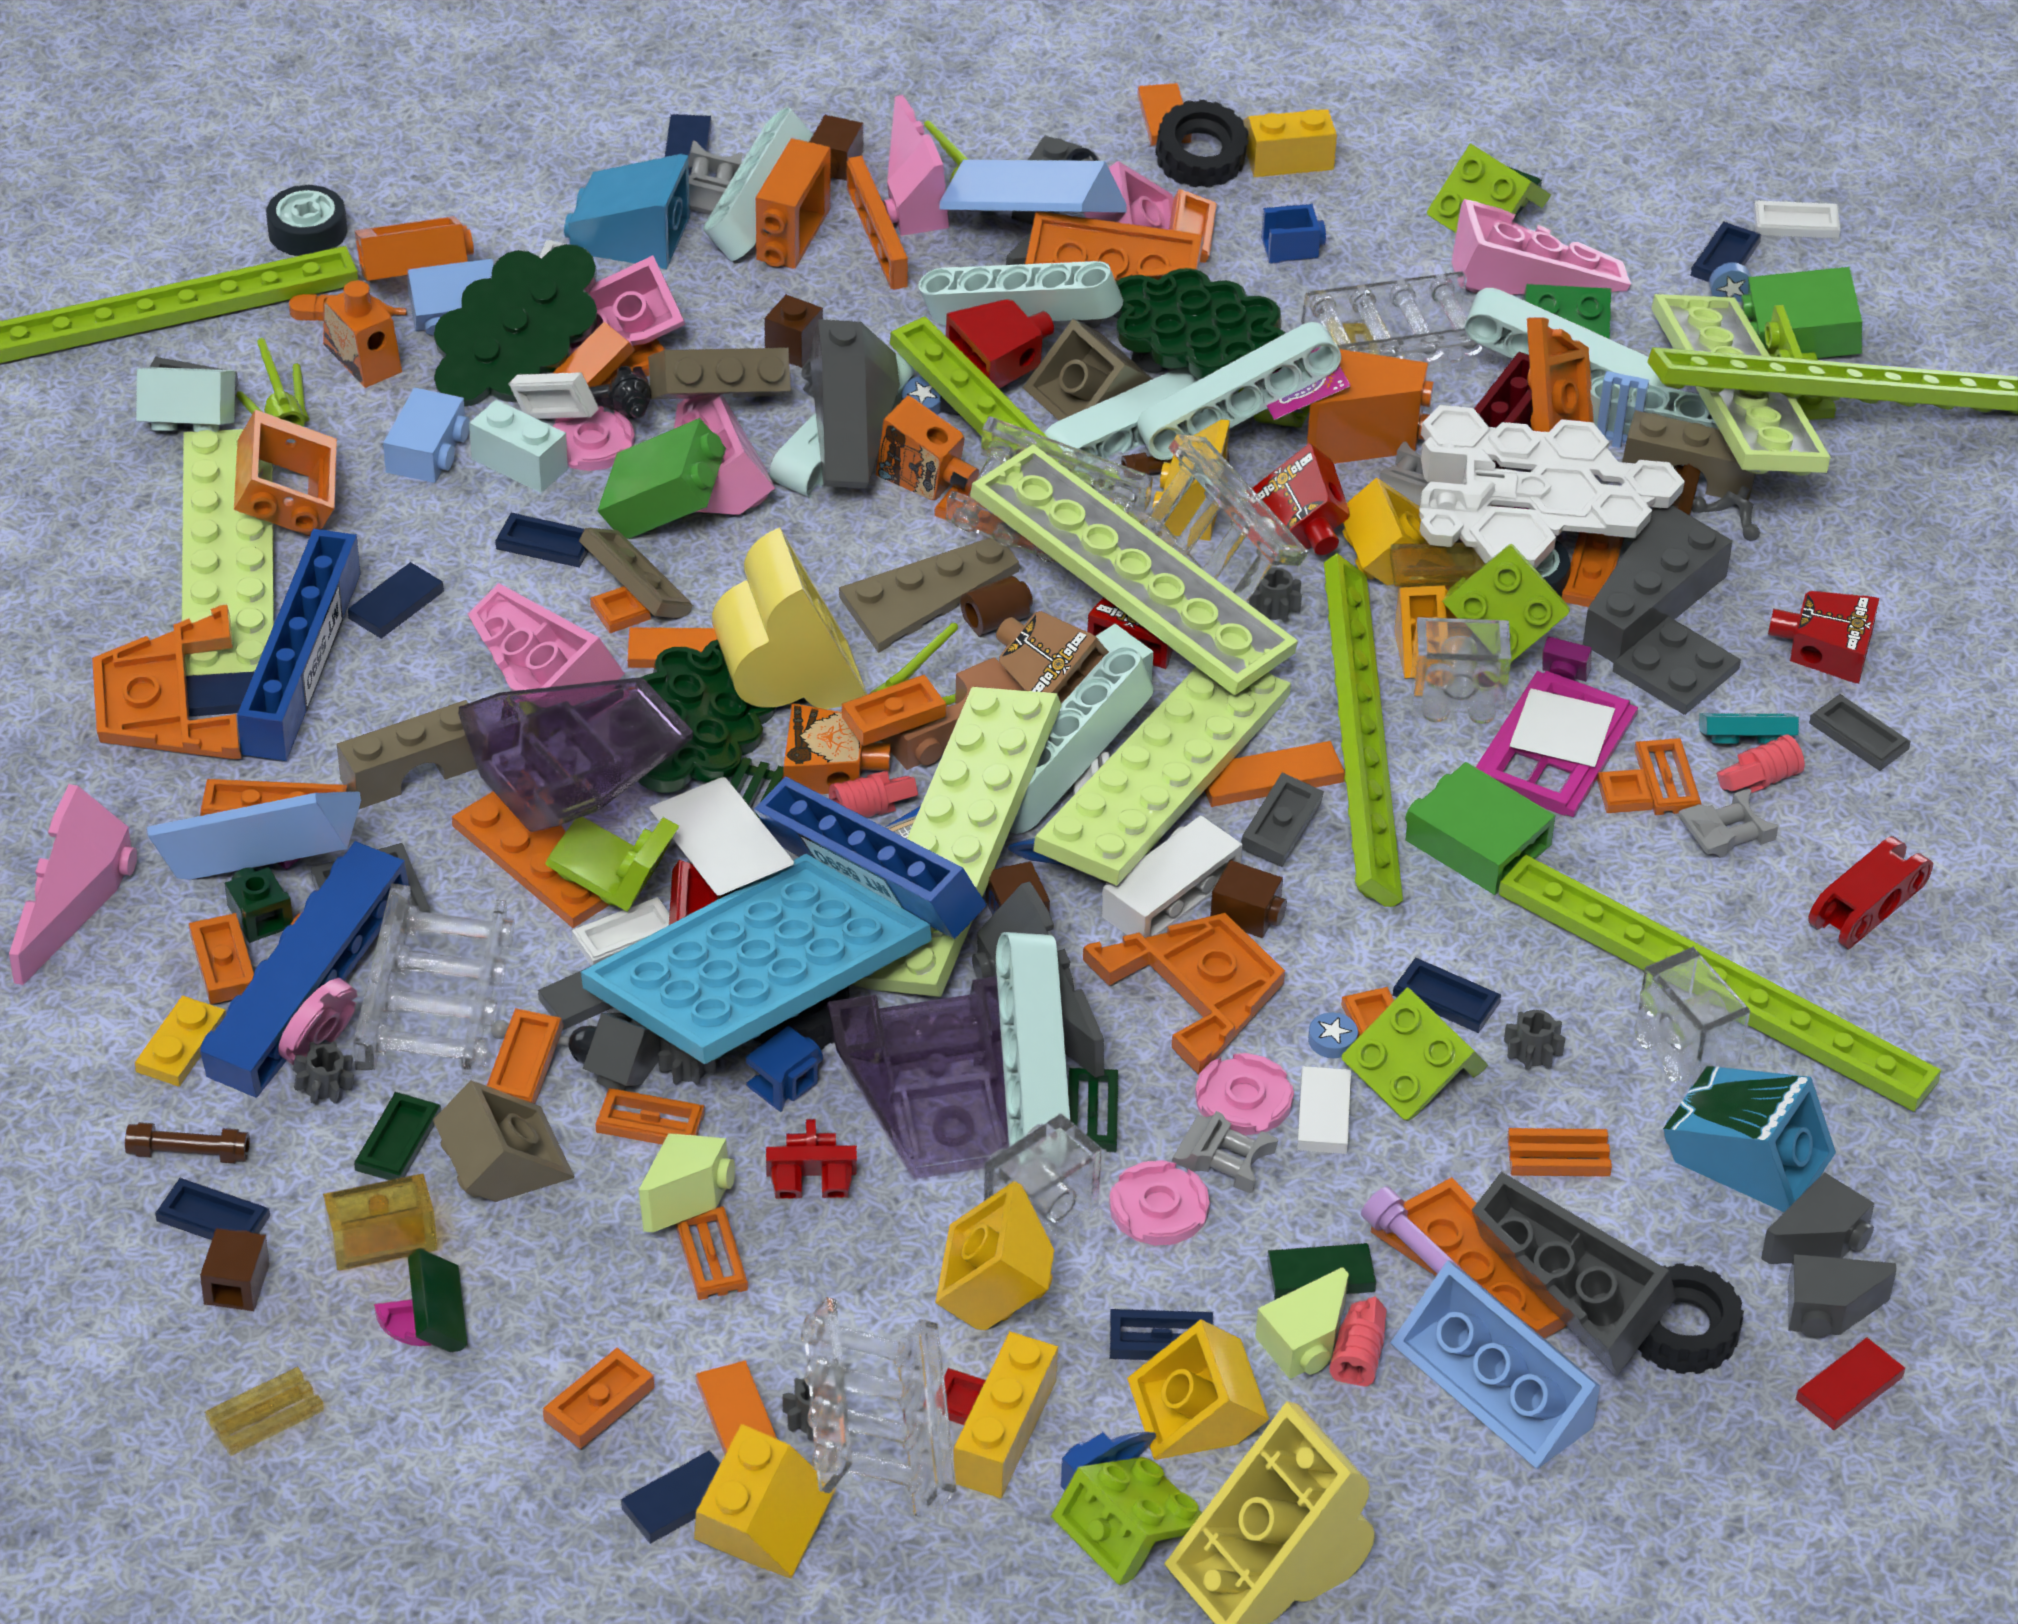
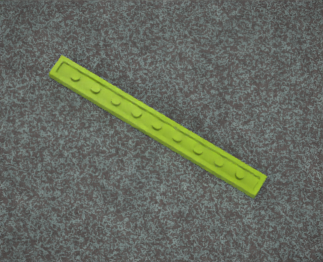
(175, 303)
(1834, 380)
(1362, 733)
(1771, 1007)

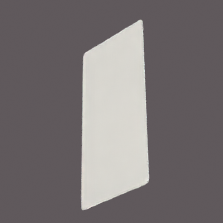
(722, 836)

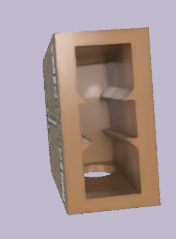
(1048, 653)

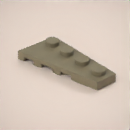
(915, 593)

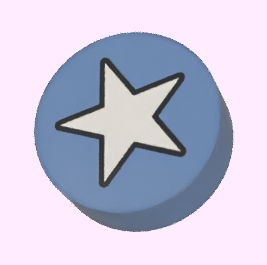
(1729, 281)
(922, 392)
(1332, 1034)

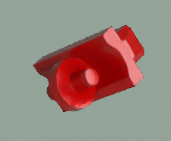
(811, 1156)

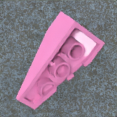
(914, 175)
(1145, 201)
(1509, 256)
(636, 303)
(742, 475)
(537, 645)
(79, 877)

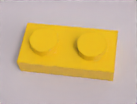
(178, 1041)

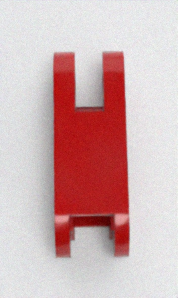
(1870, 891)

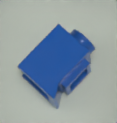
(1292, 233)
(785, 1067)

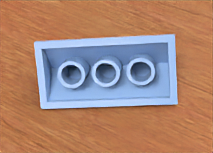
(1033, 186)
(257, 834)
(1498, 1367)

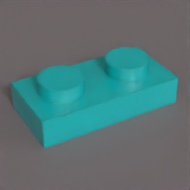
(1729, 726)

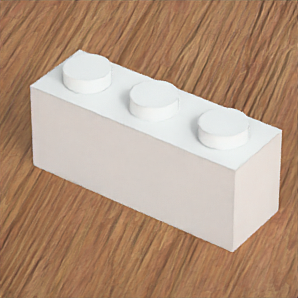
(1170, 879)

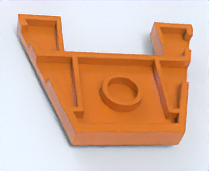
(145, 694)
(1210, 967)

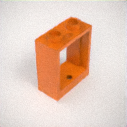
(792, 203)
(411, 245)
(310, 455)

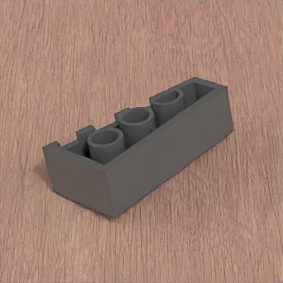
(1657, 577)
(1580, 1272)

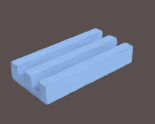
(1625, 383)

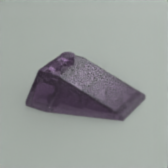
(569, 746)
(930, 1075)

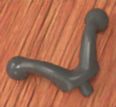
(1750, 531)

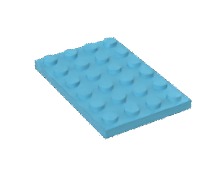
(755, 958)

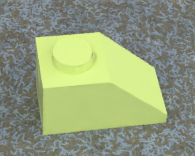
(685, 1180)
(1304, 1324)

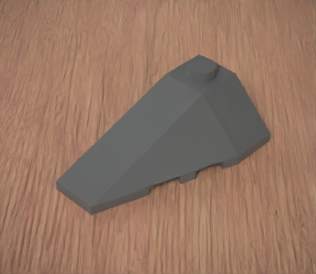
(853, 393)
(1027, 914)

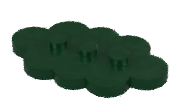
(1194, 320)
(516, 322)
(706, 700)

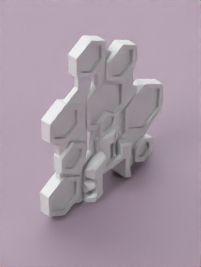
(1557, 491)

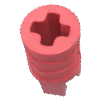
(1763, 765)
(874, 793)
(1359, 1343)

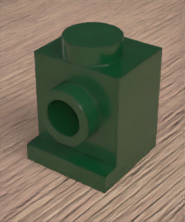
(254, 894)

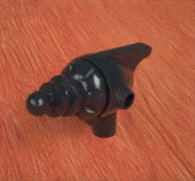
(627, 392)

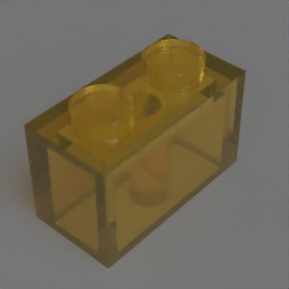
(380, 1221)

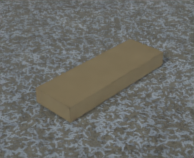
(635, 572)

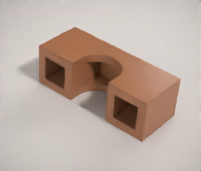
(928, 742)

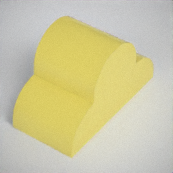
(782, 634)
(1277, 1526)

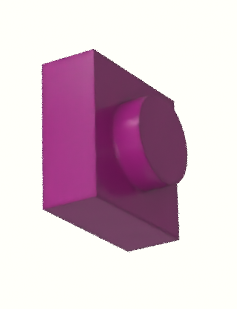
(1567, 659)

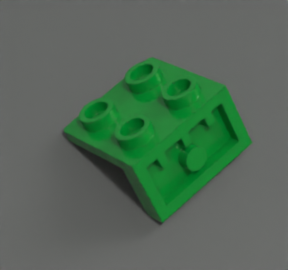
(1581, 305)

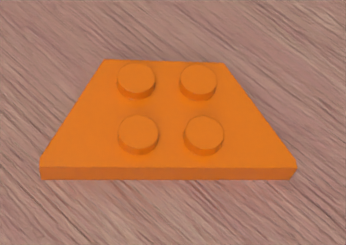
(1557, 376)

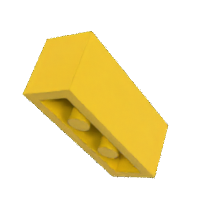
(1005, 1414)

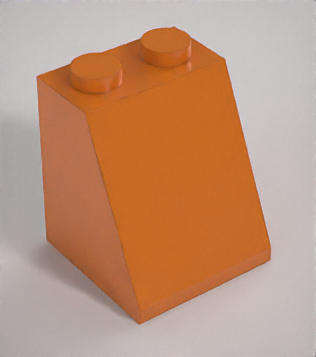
(1375, 411)

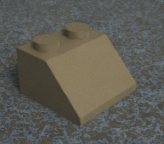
(1082, 372)
(499, 1144)

